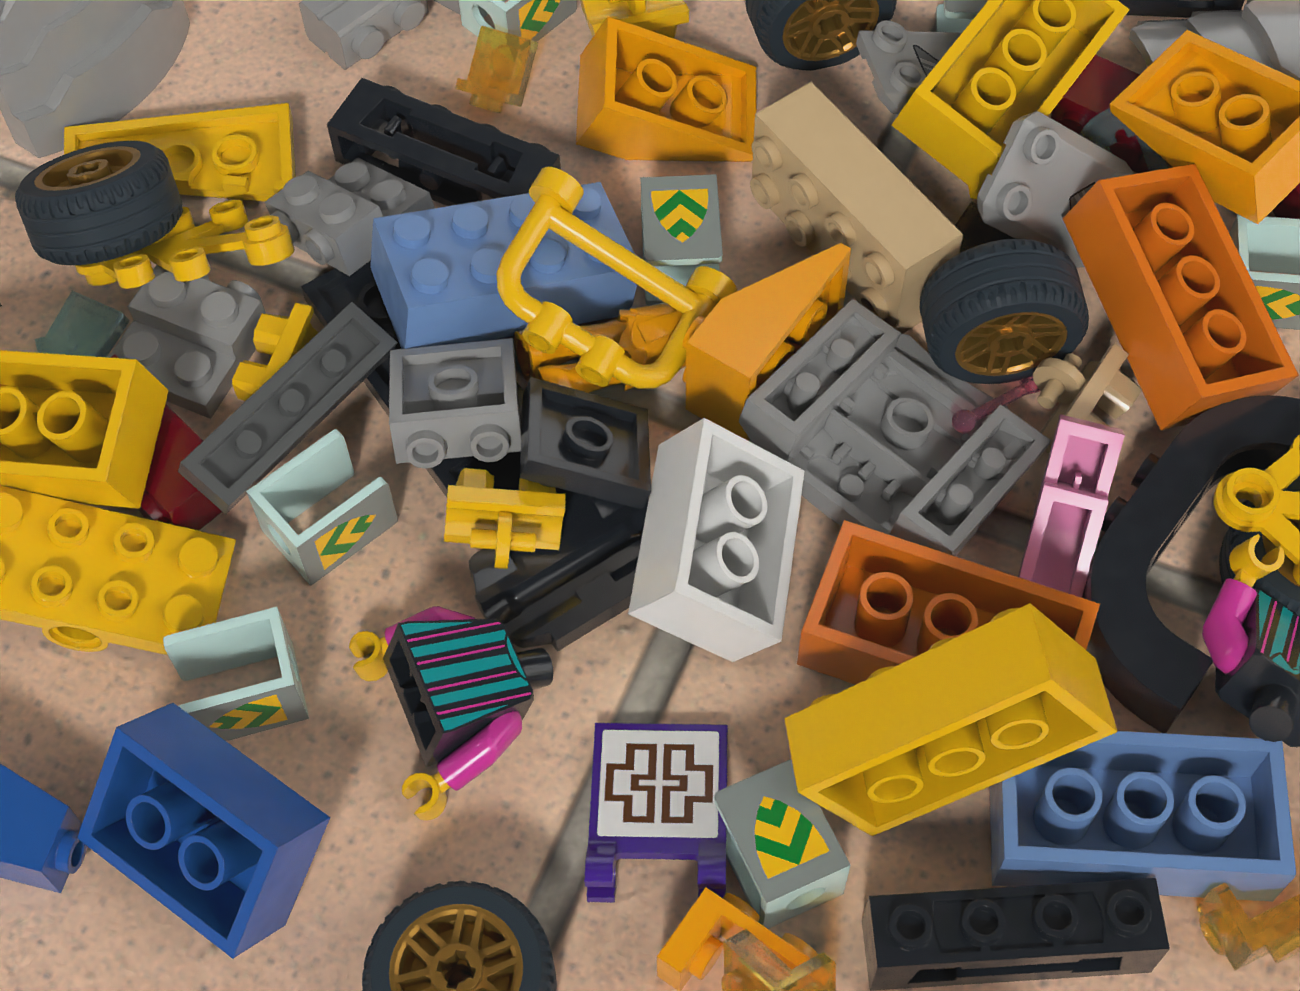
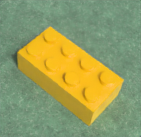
(1002, 67)
(78, 426)
(949, 722)

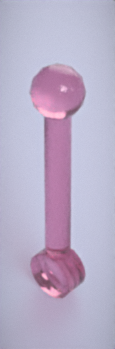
(965, 420)

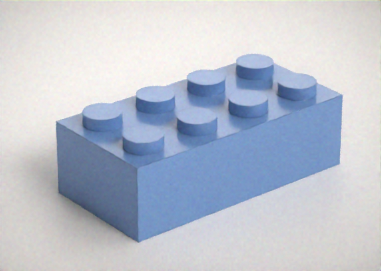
(443, 264)
(1149, 808)

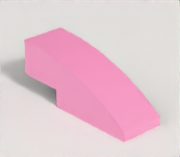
(1071, 504)

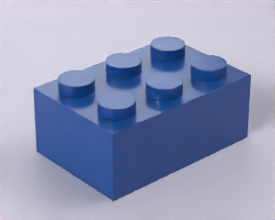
(202, 828)

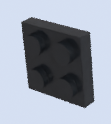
(585, 444)

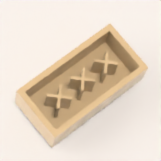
(842, 189)

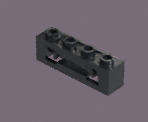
(434, 146)
(1013, 934)

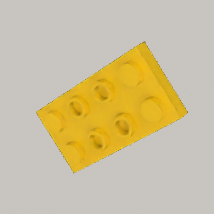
(105, 573)

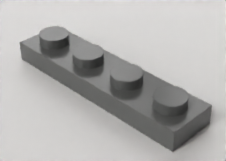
(287, 408)

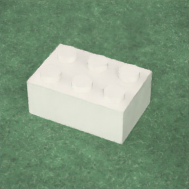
(718, 542)

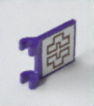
(656, 801)

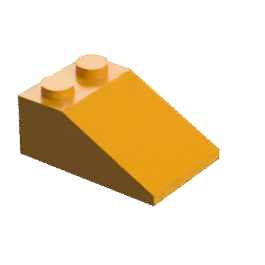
(663, 98)
(1224, 117)
(758, 332)

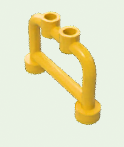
(549, 325)

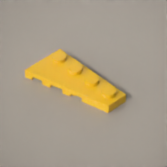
(211, 153)

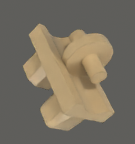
(1079, 392)

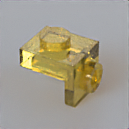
(499, 70)
(1246, 939)
(756, 968)

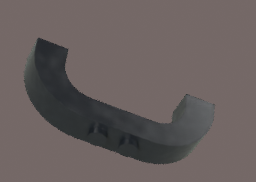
(1136, 654)

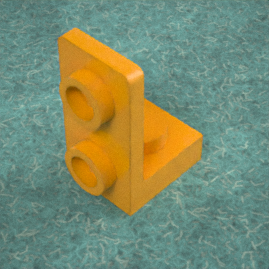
(696, 945)

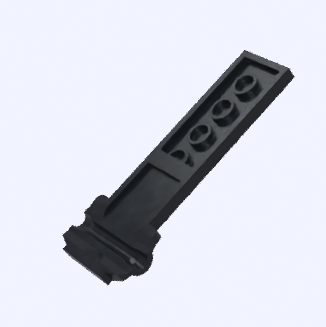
(543, 593)

